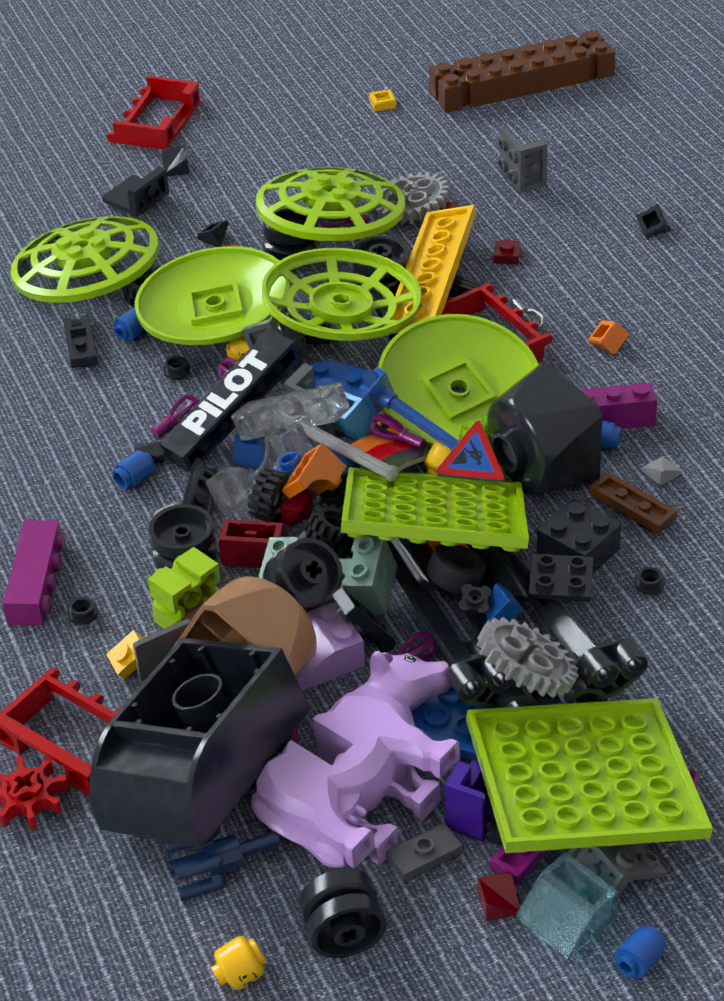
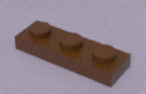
(633, 503)

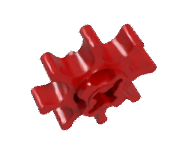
(30, 792)

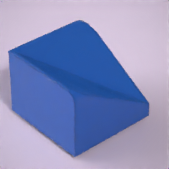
(248, 452)
(502, 604)

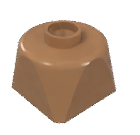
(256, 614)

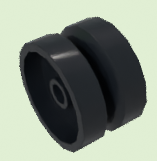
(283, 245)
(386, 247)
(178, 530)
(306, 571)
(342, 913)

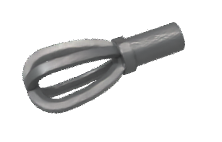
(516, 303)

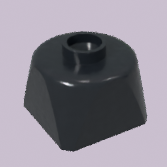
(546, 432)

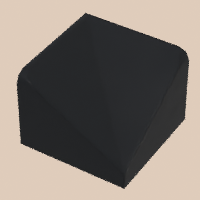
(175, 160)
(653, 221)

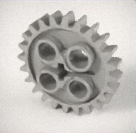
(421, 195)
(546, 668)

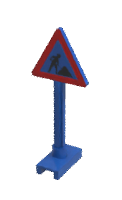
(469, 457)

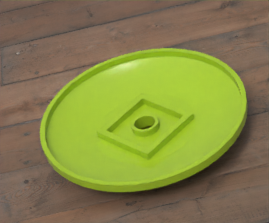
(182, 295)
(452, 352)

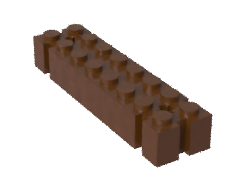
(521, 71)

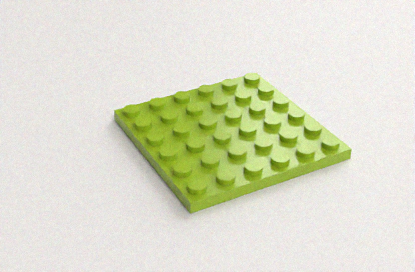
(435, 510)
(585, 775)

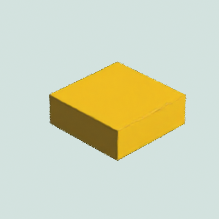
(382, 100)

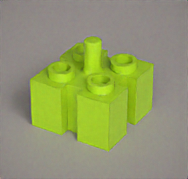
(183, 586)

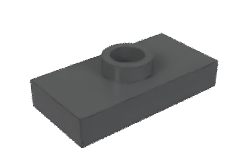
(424, 852)

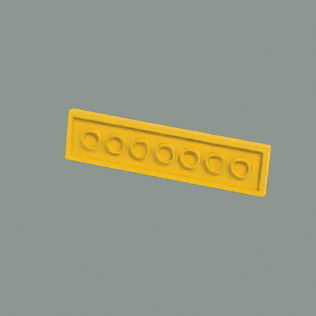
(436, 259)

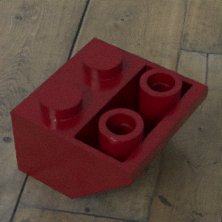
(245, 542)

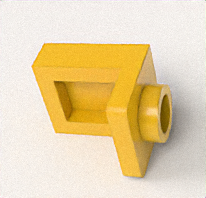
(123, 656)

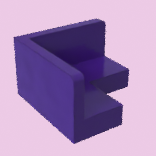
(467, 801)

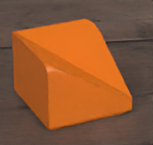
(608, 336)

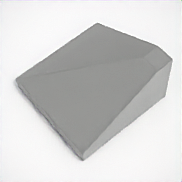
(661, 470)

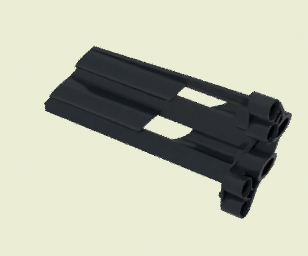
(601, 668)

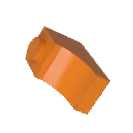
(315, 472)

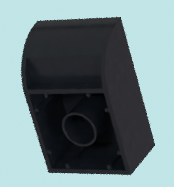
(194, 740)

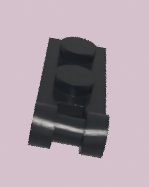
(80, 342)
(197, 490)
(363, 620)

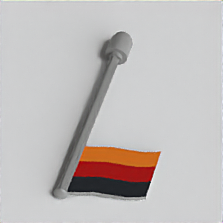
(373, 452)

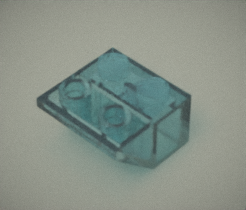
(568, 905)

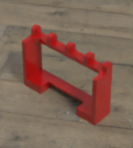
(152, 136)
(474, 301)
(19, 737)

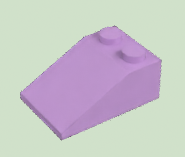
(338, 648)

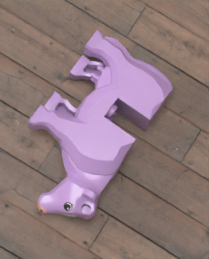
(363, 755)

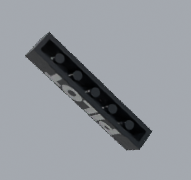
(245, 382)

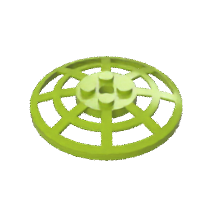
(327, 194)
(83, 249)
(341, 301)

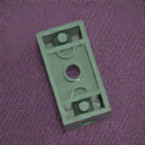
(365, 576)

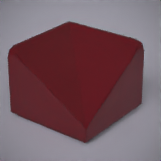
(296, 508)
(497, 896)

